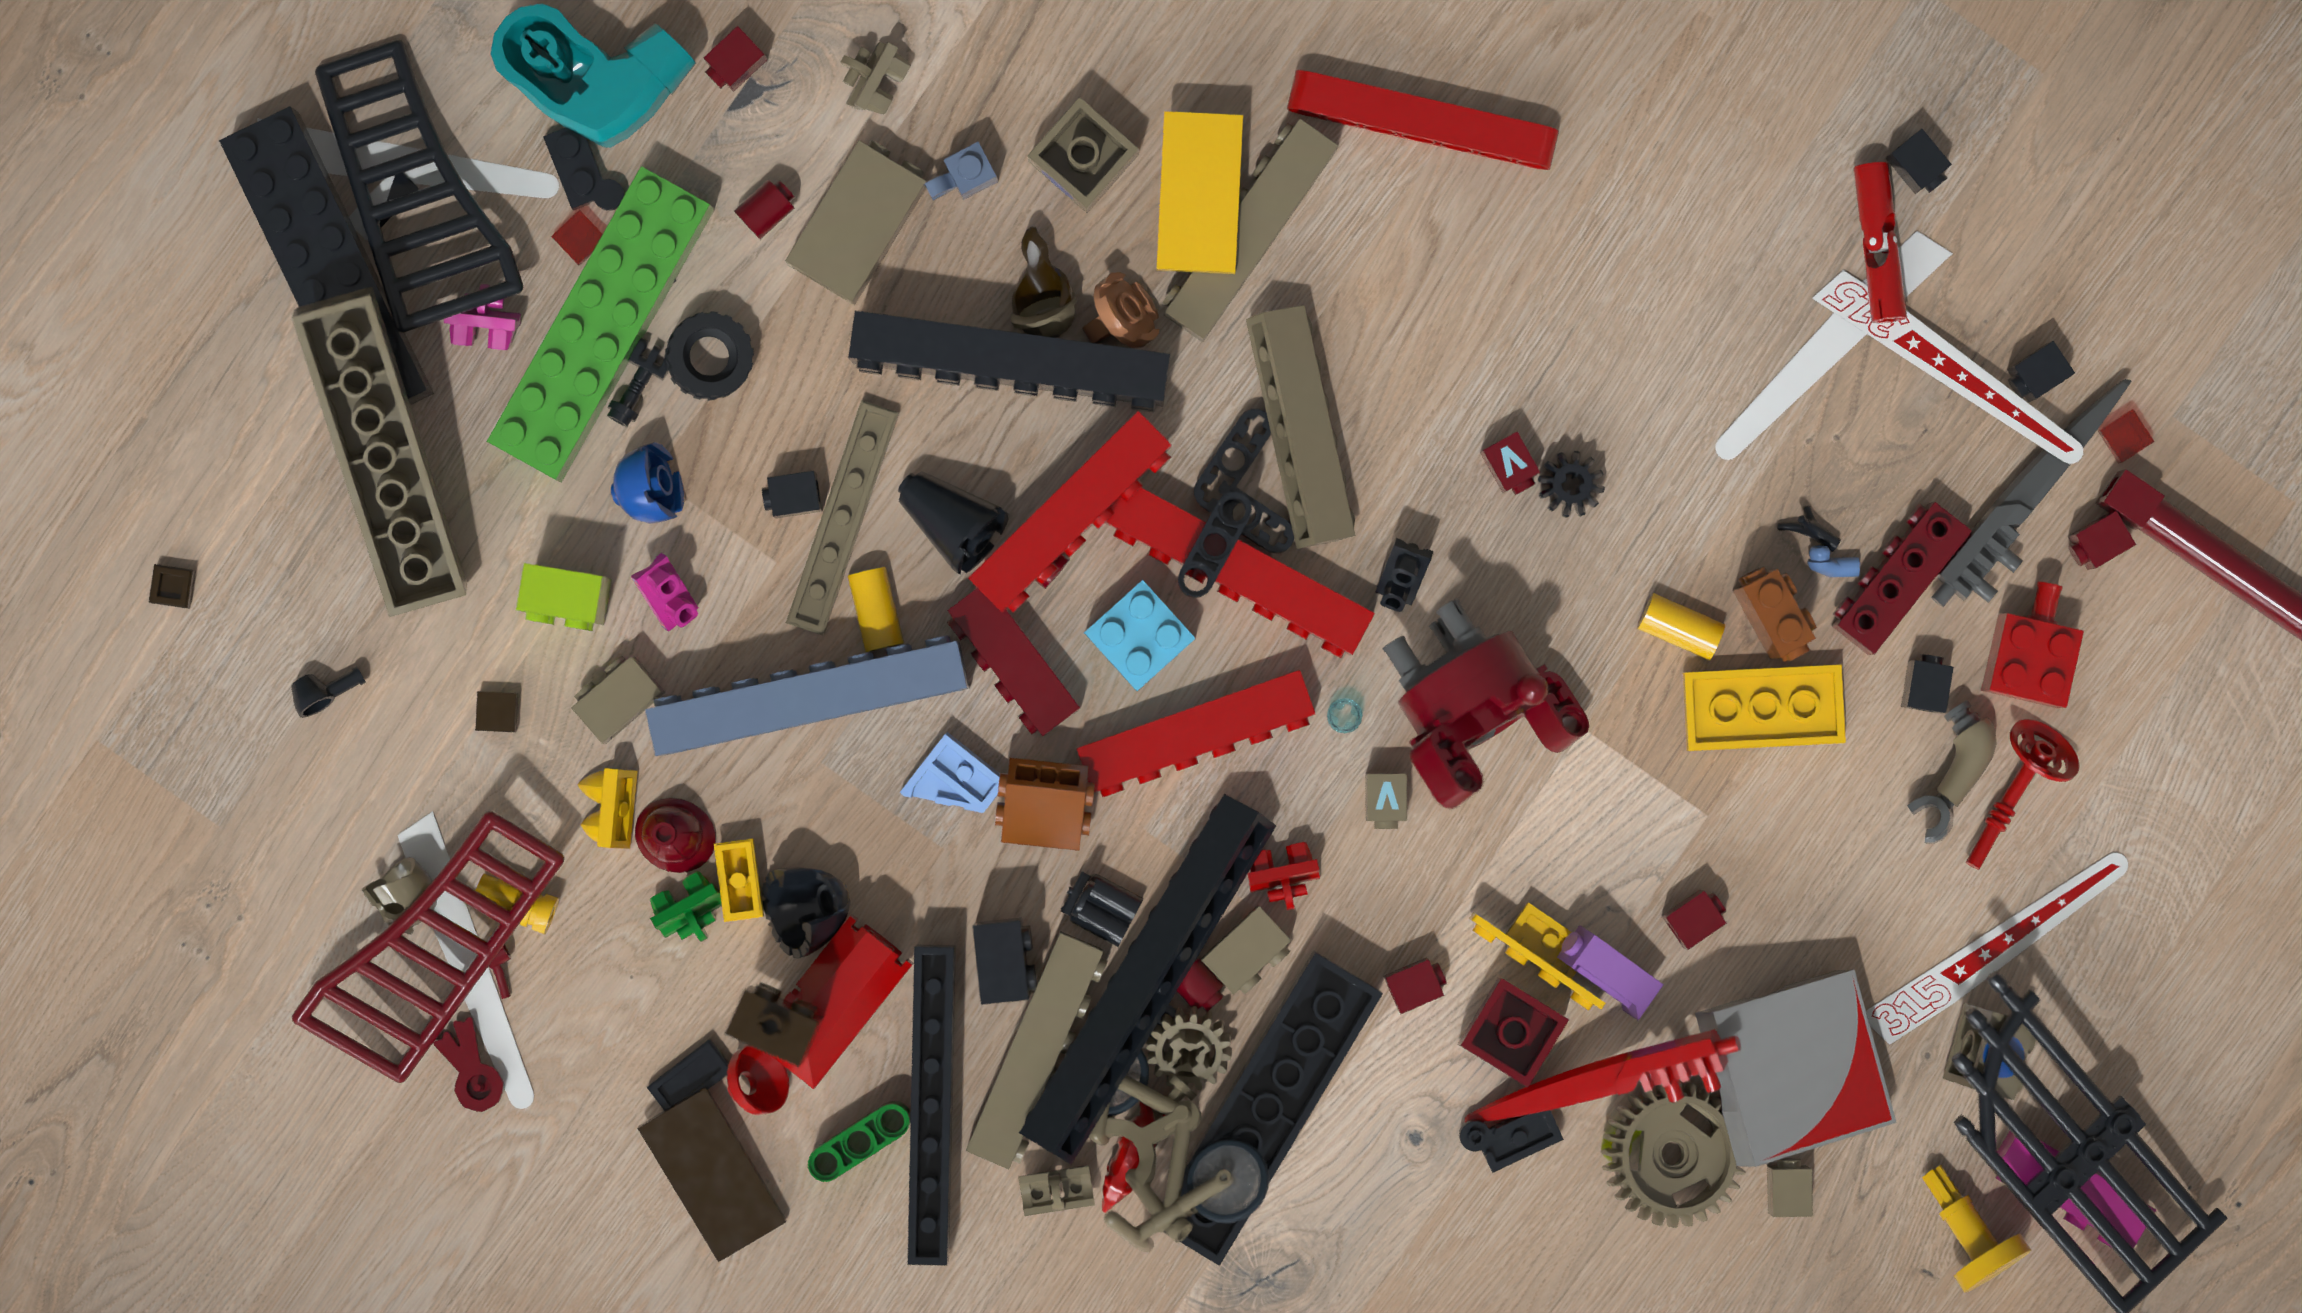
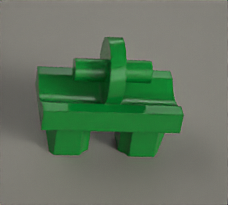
(689, 914)

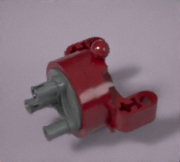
(1474, 696)

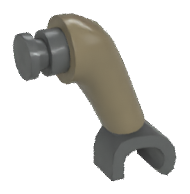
(1974, 752)

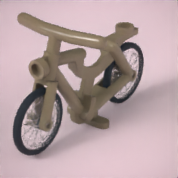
(1222, 1183)

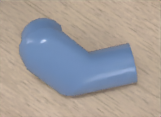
(1832, 567)

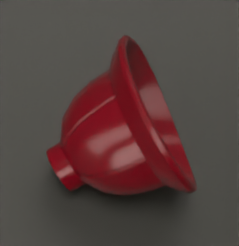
(675, 835)

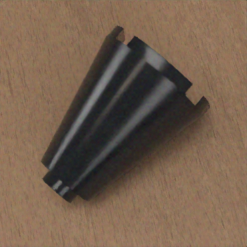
(952, 519)

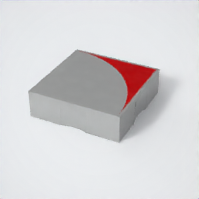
(1801, 1070)

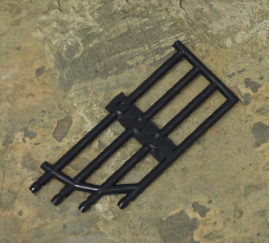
(2080, 1159)

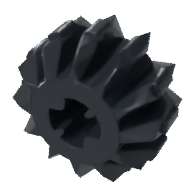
(1559, 477)

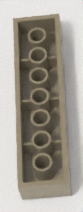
(380, 451)

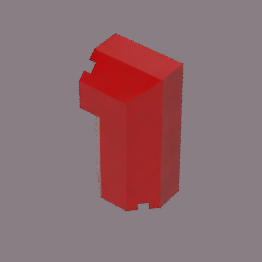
(848, 987)

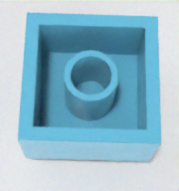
(1139, 635)

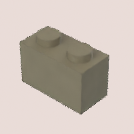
(617, 698)
(1247, 950)

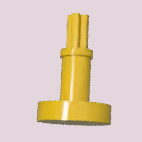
(1973, 1234)

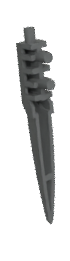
(1996, 530)

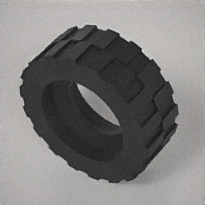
(715, 326)

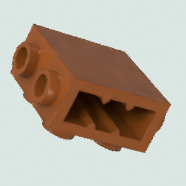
(1775, 614)
(1044, 804)

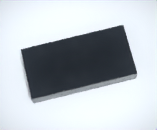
(699, 1069)

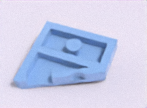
(954, 777)

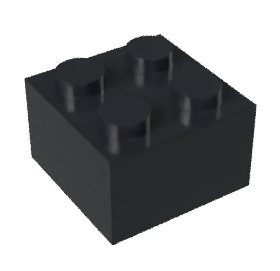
(1003, 960)

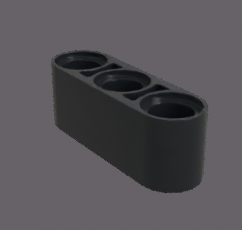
(1221, 526)

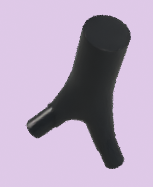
(1810, 527)

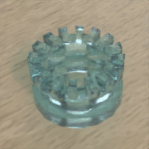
(1333, 720)

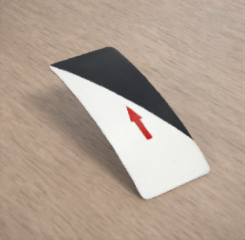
(387, 190)

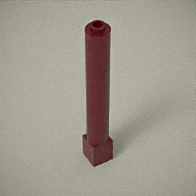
(2148, 511)

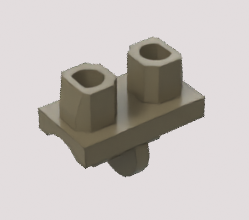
(866, 91)

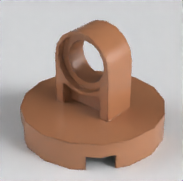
(1123, 312)

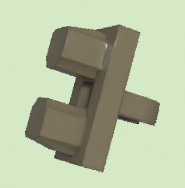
(1037, 1196)

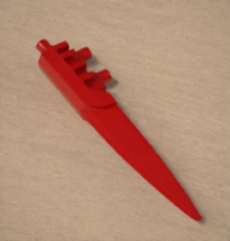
(1619, 1074)

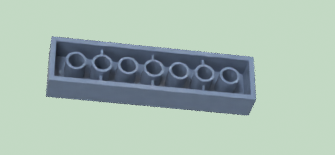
(806, 698)

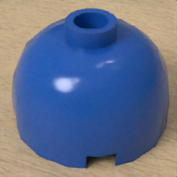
(646, 485)

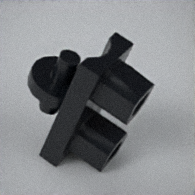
(1403, 575)

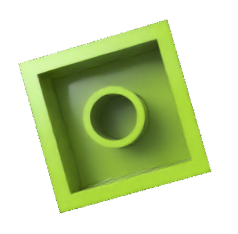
(563, 594)

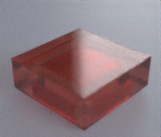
(578, 237)
(2126, 436)

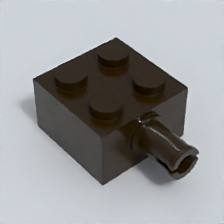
(775, 1024)

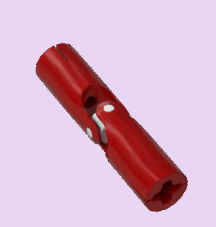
(1878, 225)

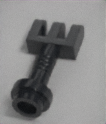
(622, 411)

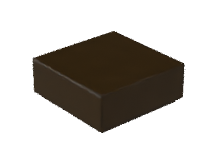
(172, 586)
(496, 711)

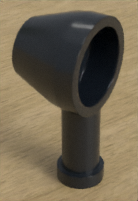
(313, 696)

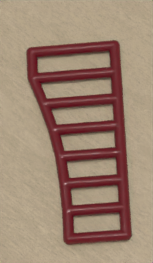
(393, 938)

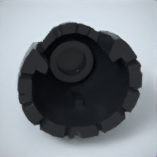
(804, 908)

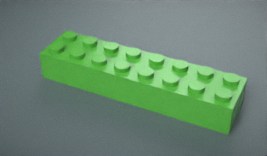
(601, 324)

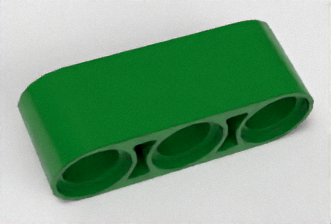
(846, 1155)

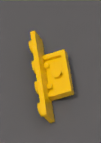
(1539, 940)

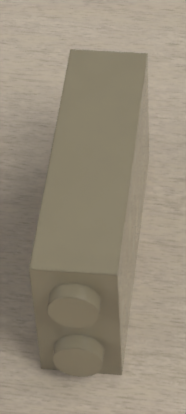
(857, 221)

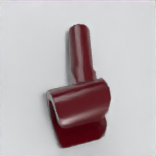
(502, 957)

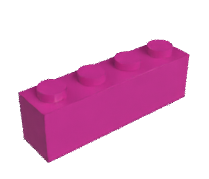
(2096, 1189)

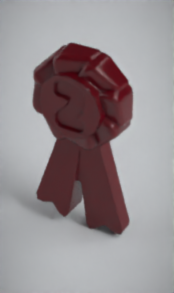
(477, 1083)

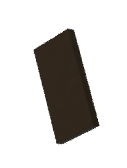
(712, 1174)

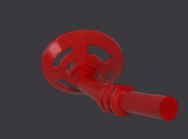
(2035, 761)

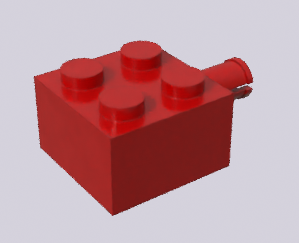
(2034, 655)

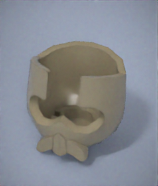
(398, 890)

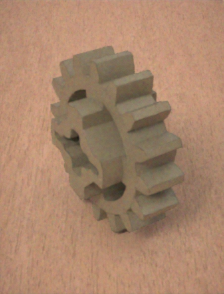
(1192, 1033)

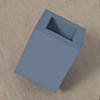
(967, 171)

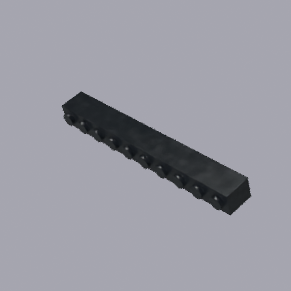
(1147, 978)

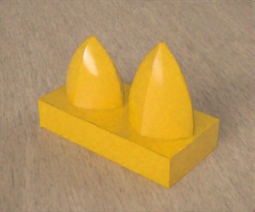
(616, 793)

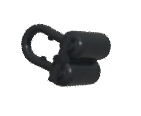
(1101, 907)

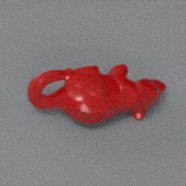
(1126, 1158)

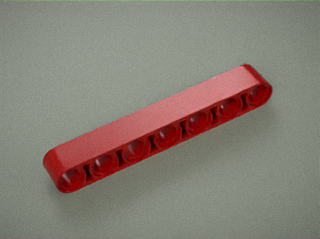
(1422, 120)

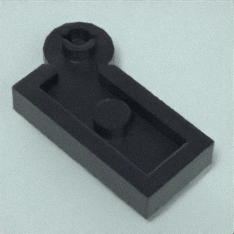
(580, 172)
(1511, 1138)

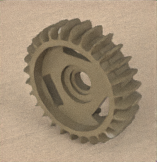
(1655, 1180)

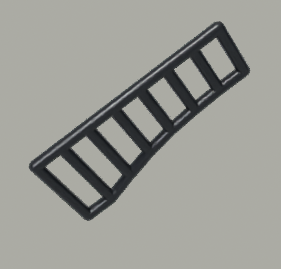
(453, 185)

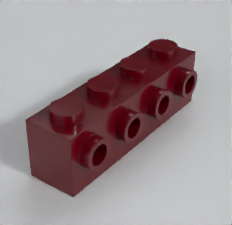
(1900, 578)

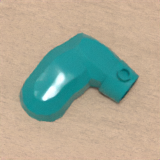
(579, 81)

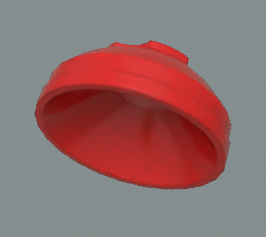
(766, 1077)

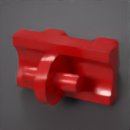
(1300, 869)

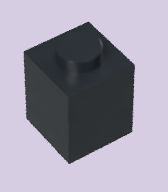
(1920, 162)
(2039, 372)
(792, 494)
(1927, 684)

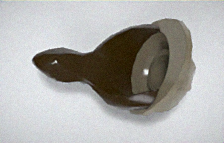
(1044, 294)

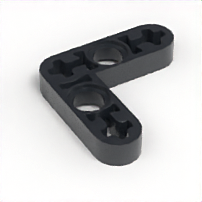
(1227, 509)

